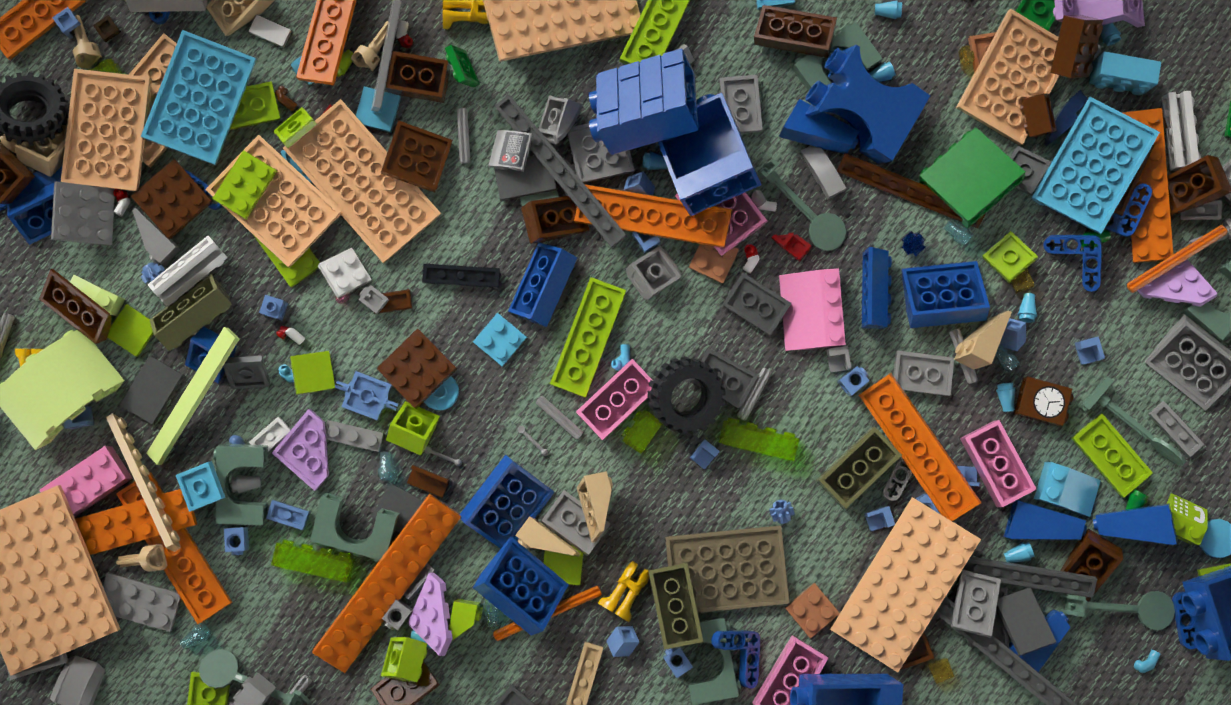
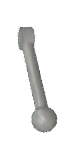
(428, 450)
(544, 452)

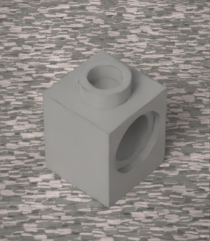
(405, 611)

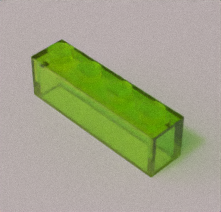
(758, 440)
(312, 561)

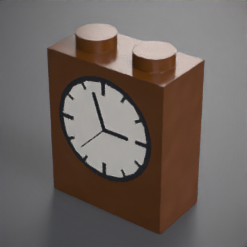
(1043, 401)

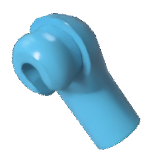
(623, 359)
(286, 373)

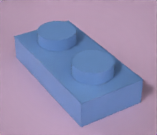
(288, 515)

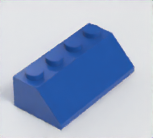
(542, 284)
(875, 288)

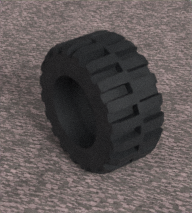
(706, 408)

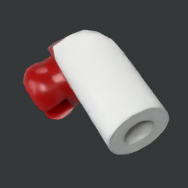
(402, 36)
(123, 201)
(752, 257)
(291, 332)

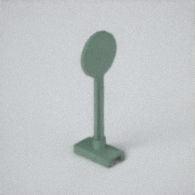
(825, 230)
(1099, 396)
(1153, 609)
(221, 669)

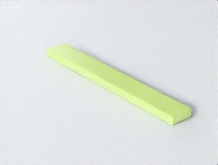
(192, 396)

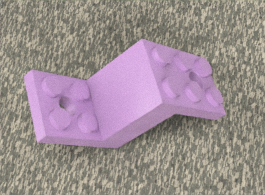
(1106, 10)

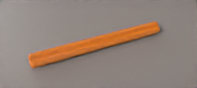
(1176, 259)
(563, 606)

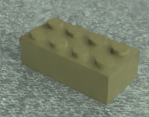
(190, 312)
(858, 467)
(675, 606)

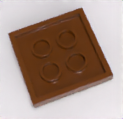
(416, 156)
(171, 199)
(416, 368)

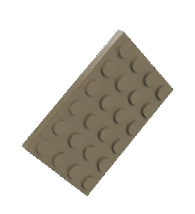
(733, 567)

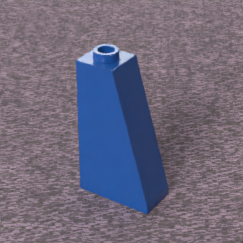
(819, 130)
(1035, 522)
(1142, 524)
(1058, 624)

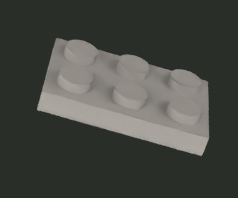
(743, 101)
(924, 373)
(568, 521)
(976, 603)

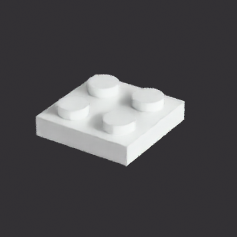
(344, 272)

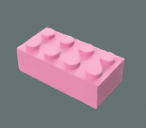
(616, 400)
(998, 463)
(92, 479)
(794, 660)

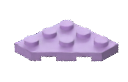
(1180, 285)
(306, 450)
(431, 615)

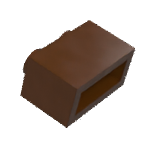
(1038, 115)

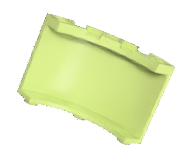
(57, 387)

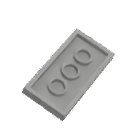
(142, 601)

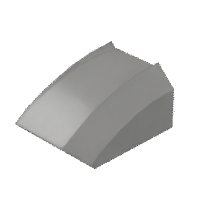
(559, 118)
(653, 272)
(78, 682)

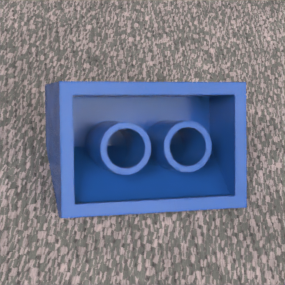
(33, 214)

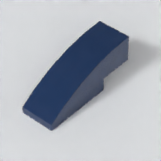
(1067, 116)

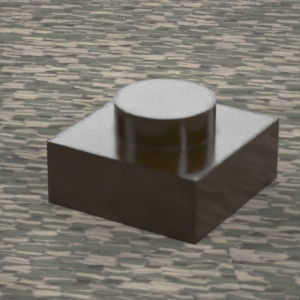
(107, 28)

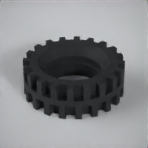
(31, 89)

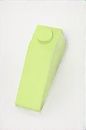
(106, 299)

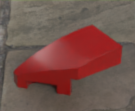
(793, 245)

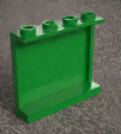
(972, 176)

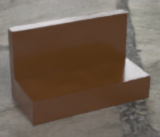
(428, 481)

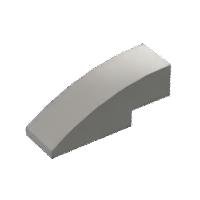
(823, 171)

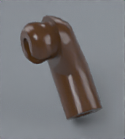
(284, 100)

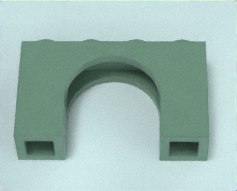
(810, 67)
(1210, 319)
(231, 509)
(329, 532)
(724, 683)

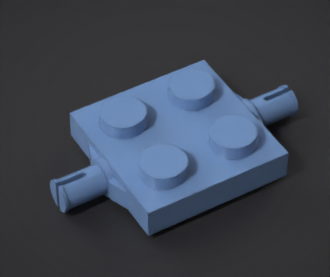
(367, 395)

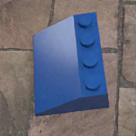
(944, 294)
(505, 502)
(521, 587)

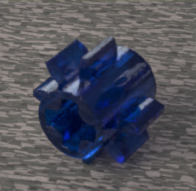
(913, 243)

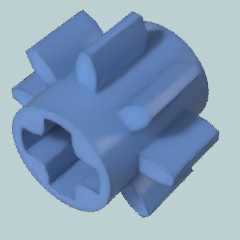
(151, 271)
(781, 511)

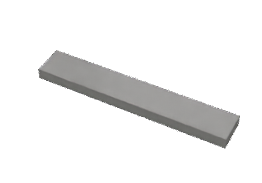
(386, 55)

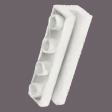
(1181, 130)
(187, 271)

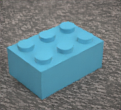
(1125, 73)

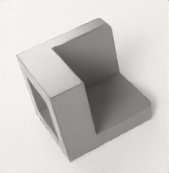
(838, 359)

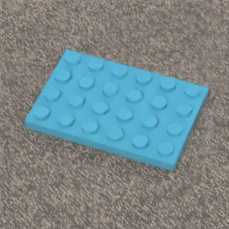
(198, 97)
(1095, 165)

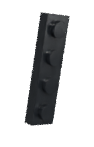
(461, 275)

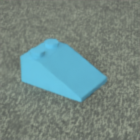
(1067, 488)

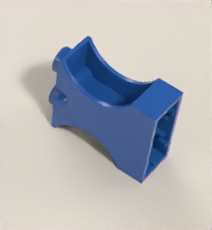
(877, 111)

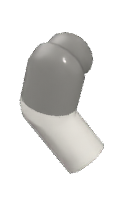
(762, 204)

